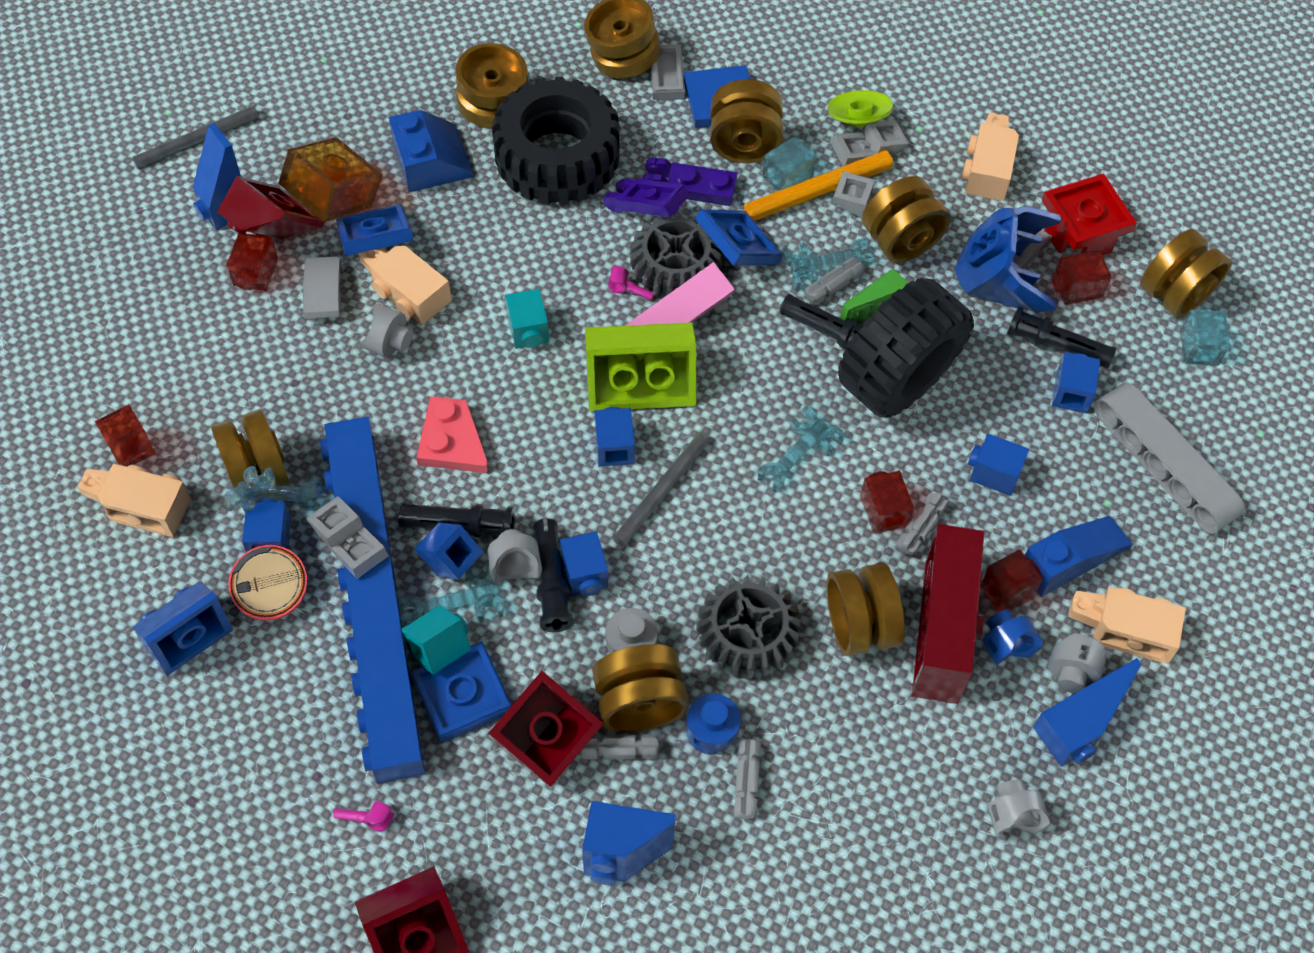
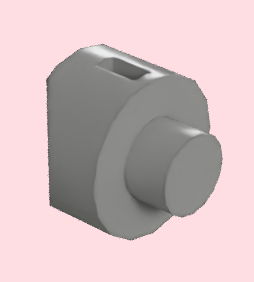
(387, 332)
(514, 556)
(630, 628)
(1074, 671)
(1018, 809)

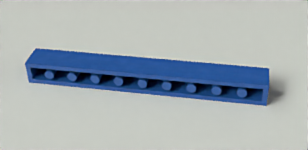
(374, 612)

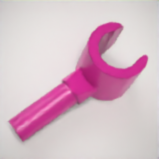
(619, 283)
(377, 818)

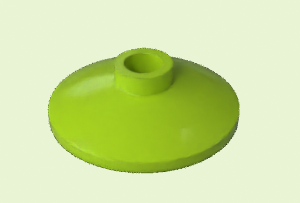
(860, 107)

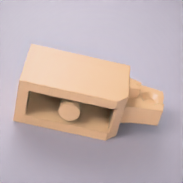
(992, 158)
(407, 282)
(138, 497)
(1131, 622)

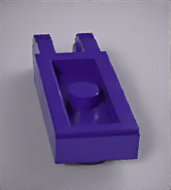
(701, 182)
(646, 197)

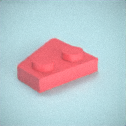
(450, 437)

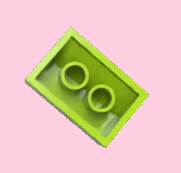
(641, 366)

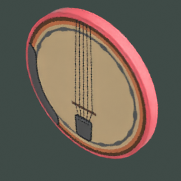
(268, 582)

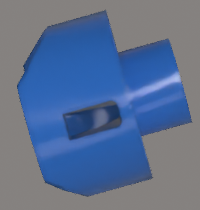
(1011, 637)
(712, 723)

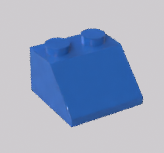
(428, 150)
(183, 627)
(624, 841)

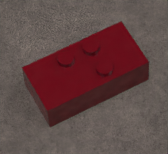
(949, 614)

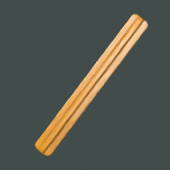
(816, 186)

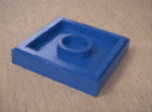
(702, 86)
(374, 229)
(738, 237)
(462, 694)

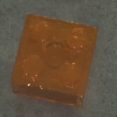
(330, 179)

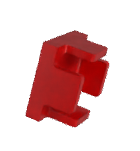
(1089, 214)

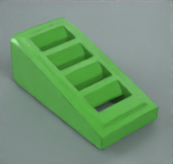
(869, 299)

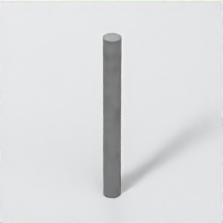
(193, 138)
(661, 489)

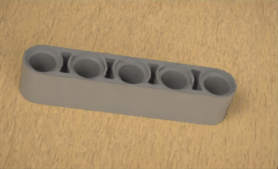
(1169, 458)

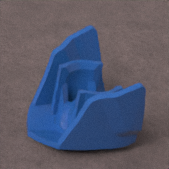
(987, 262)

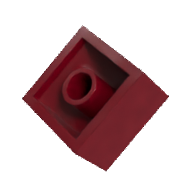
(265, 210)
(545, 729)
(411, 917)

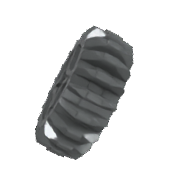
(675, 244)
(773, 613)

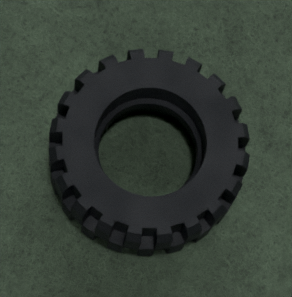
(551, 109)
(905, 347)

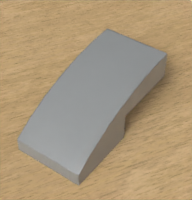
(874, 139)
(854, 192)
(322, 287)
(347, 537)

